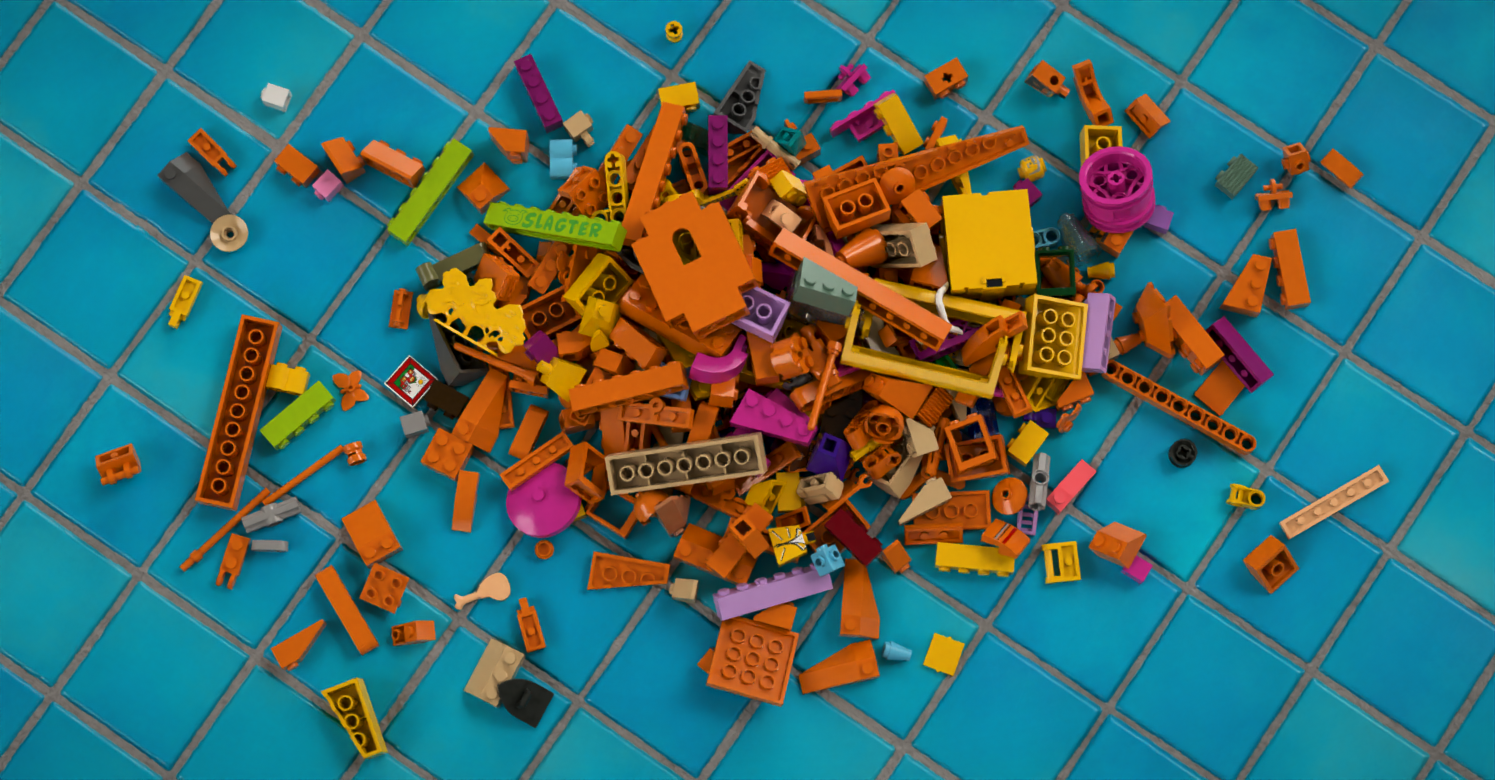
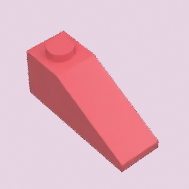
(1070, 486)

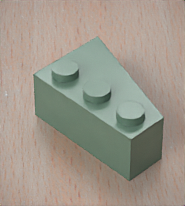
(823, 289)

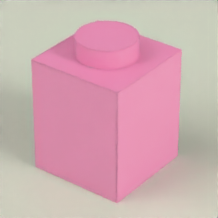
(327, 186)

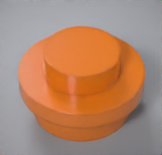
(544, 549)

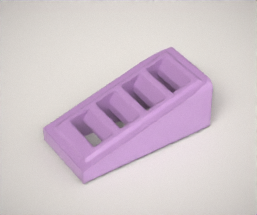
(1027, 531)

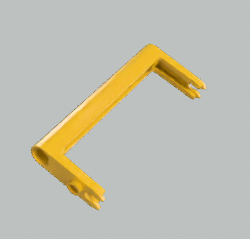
(955, 307)
(919, 370)

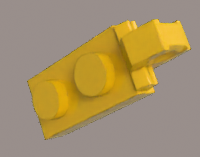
(184, 300)

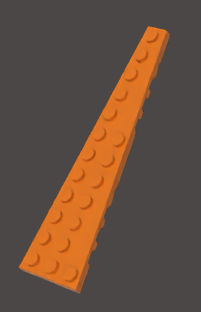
(927, 166)

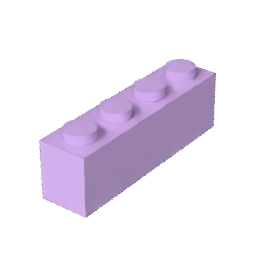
(1098, 332)

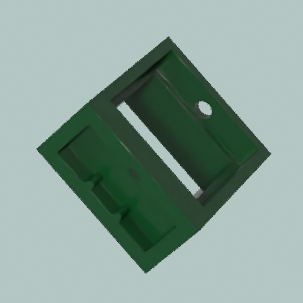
(1062, 251)

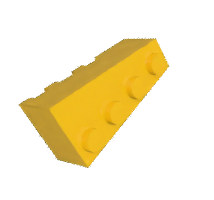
(357, 716)

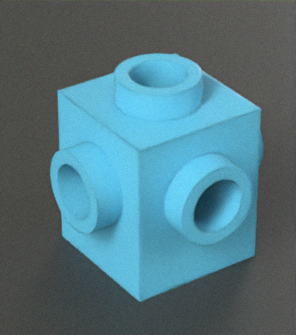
(827, 559)

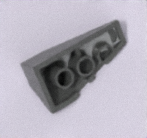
(742, 99)
(192, 184)
(455, 366)

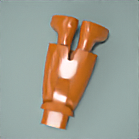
(1058, 276)
(819, 354)

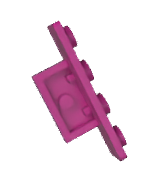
(861, 122)

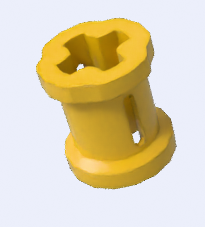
(670, 35)

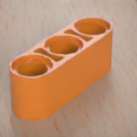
(855, 431)
(528, 432)

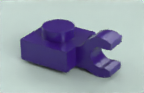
(1044, 418)

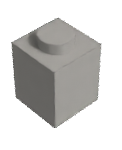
(415, 424)

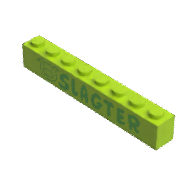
(556, 226)

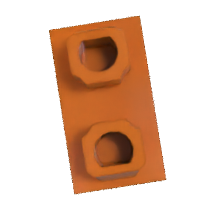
(1282, 197)

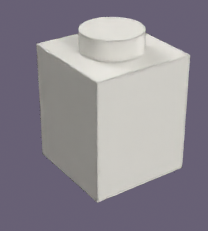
(276, 97)

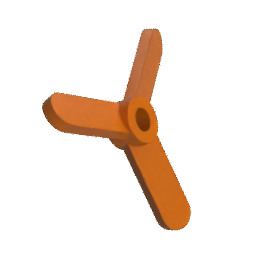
(921, 478)

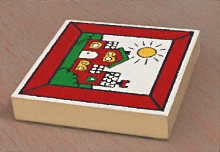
(410, 381)

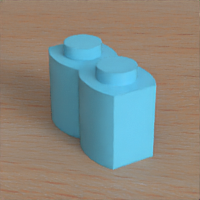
(562, 158)

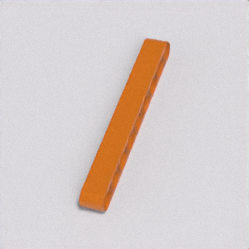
(1184, 415)

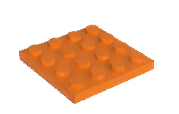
(752, 660)

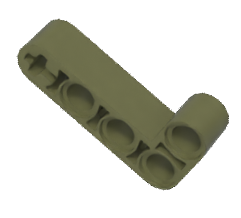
(466, 261)

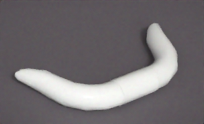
(941, 309)

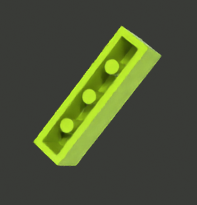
(298, 415)

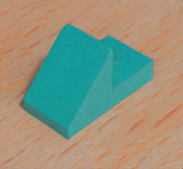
(791, 140)

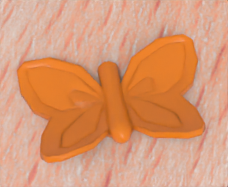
(352, 389)

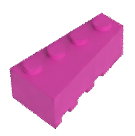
(771, 419)

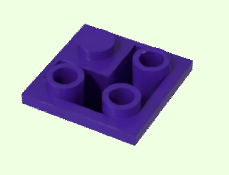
(829, 455)

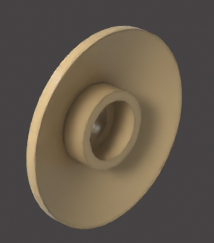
(222, 227)

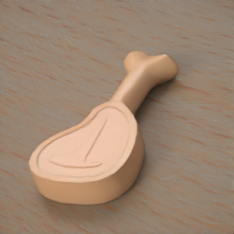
(494, 586)

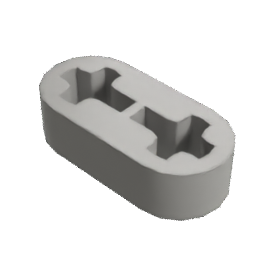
(269, 546)

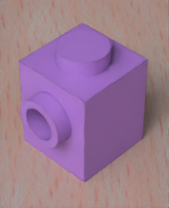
(1160, 219)

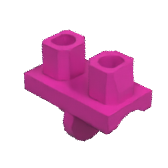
(858, 73)

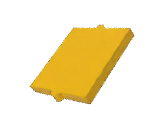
(943, 654)

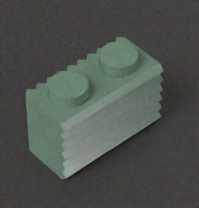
(1236, 176)

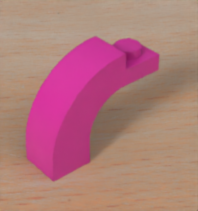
(721, 369)

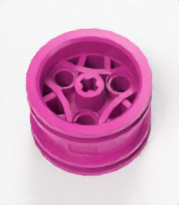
(1117, 189)

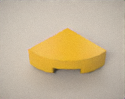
(599, 341)

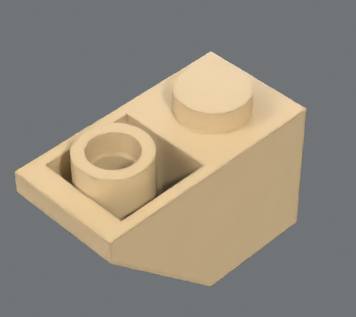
(919, 438)

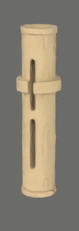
(776, 149)

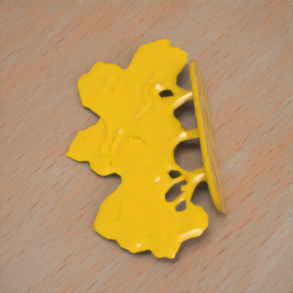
(476, 308)

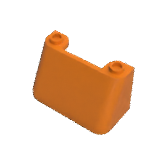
(751, 204)

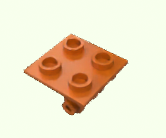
(384, 588)

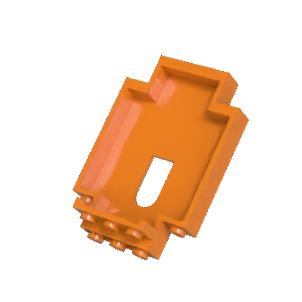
(706, 289)

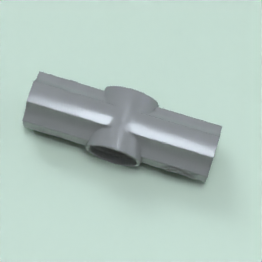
(1038, 490)
(271, 515)

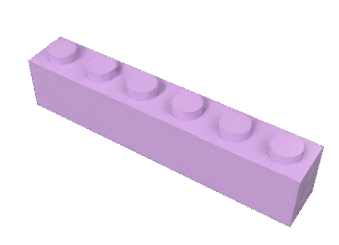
(770, 591)

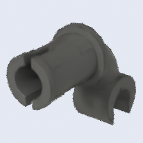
(798, 381)

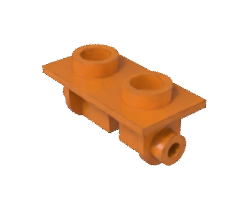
(401, 309)

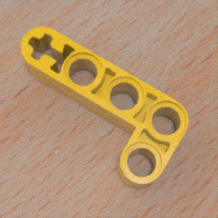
(612, 189)

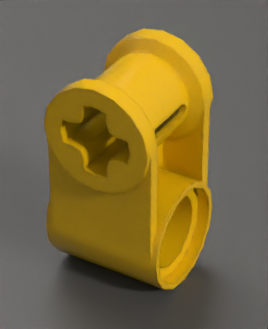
(1244, 497)

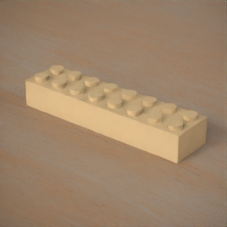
(686, 463)

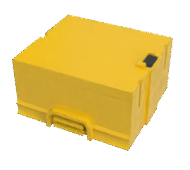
(988, 244)

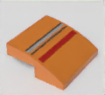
(1007, 537)

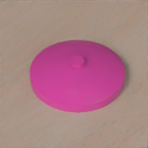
(543, 503)

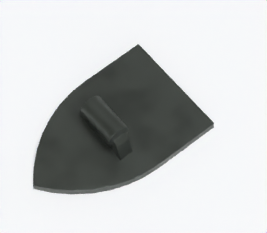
(524, 699)

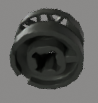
(1182, 453)

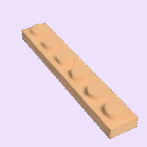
(1333, 502)

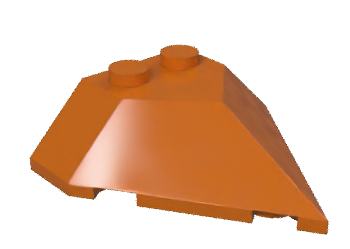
(1154, 321)

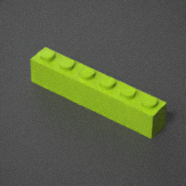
(430, 191)

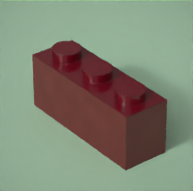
(854, 537)

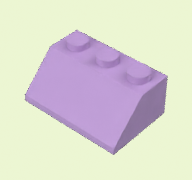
(765, 315)

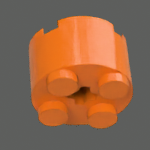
(791, 357)

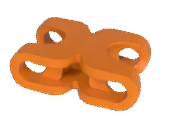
(692, 168)

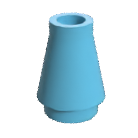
(894, 651)

